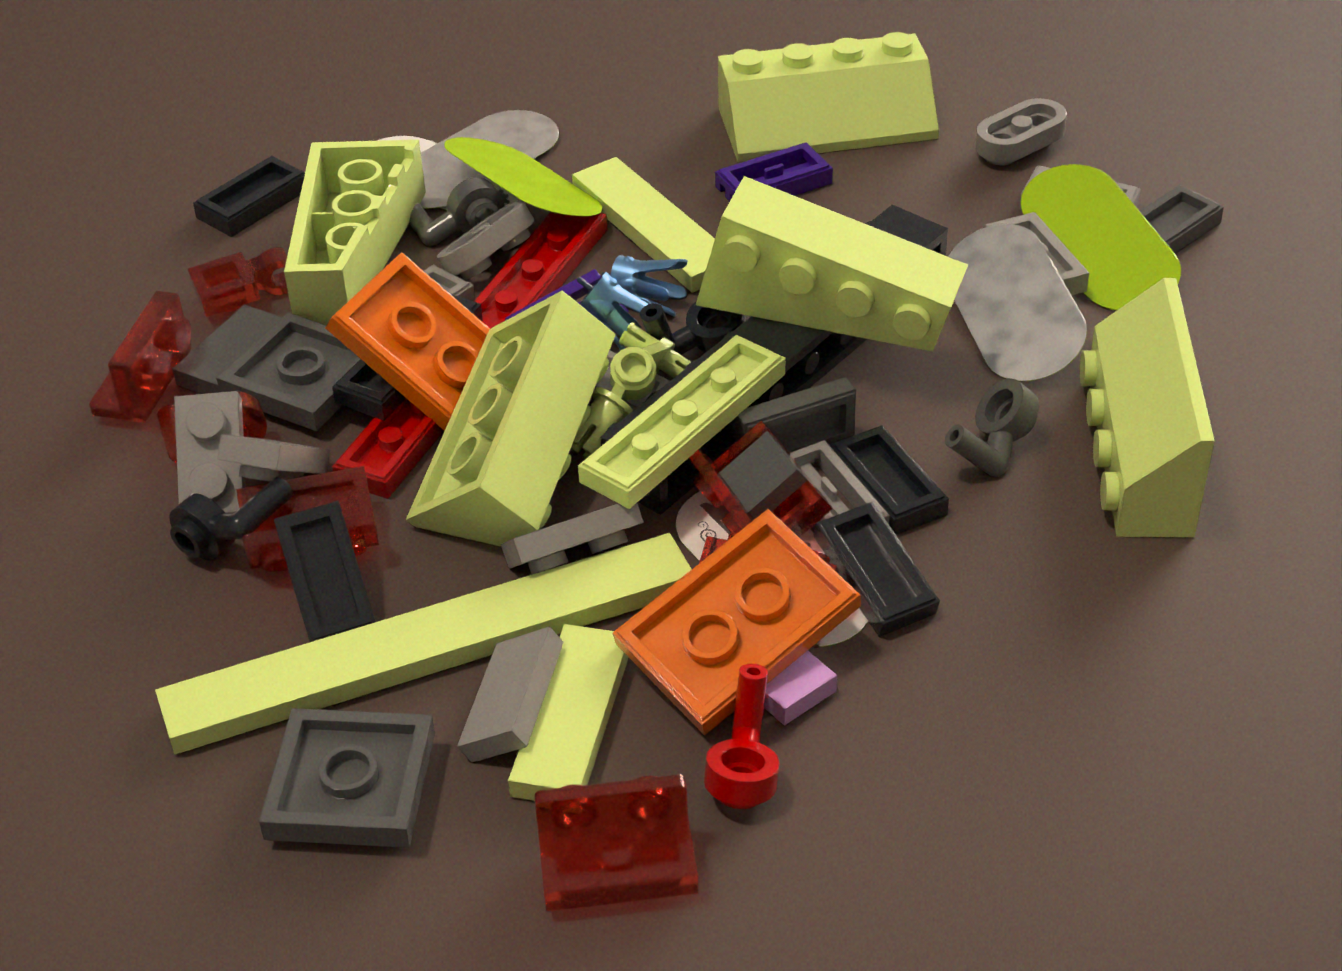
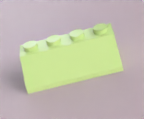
(827, 96)
(1148, 416)
(515, 424)

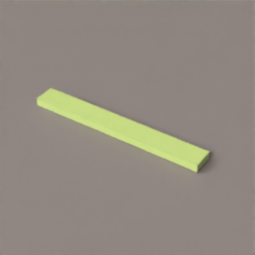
(415, 643)

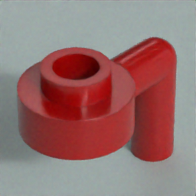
(742, 769)

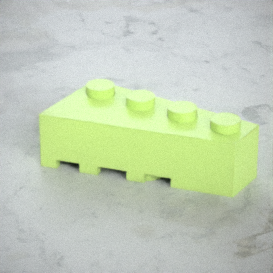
(349, 220)
(826, 271)

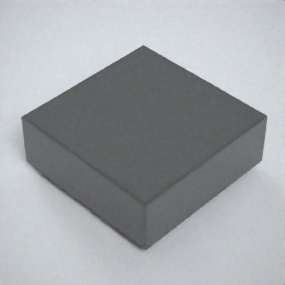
(763, 476)

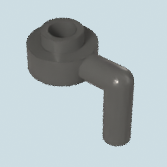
(461, 213)
(1003, 414)

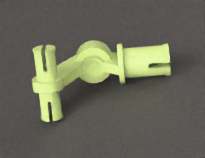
(631, 378)

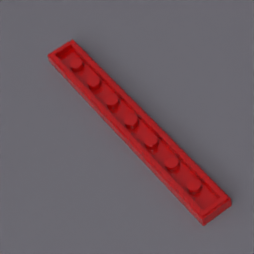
(537, 268)

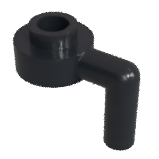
(703, 329)
(206, 531)

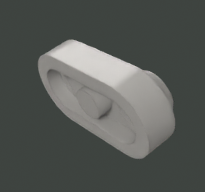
(1020, 130)
(500, 230)

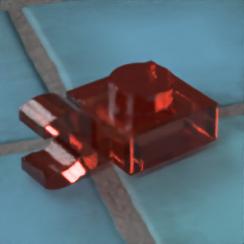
(233, 281)

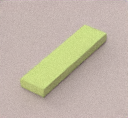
(648, 218)
(681, 421)

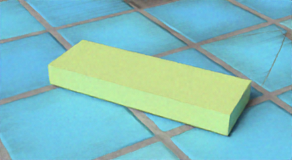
(571, 714)

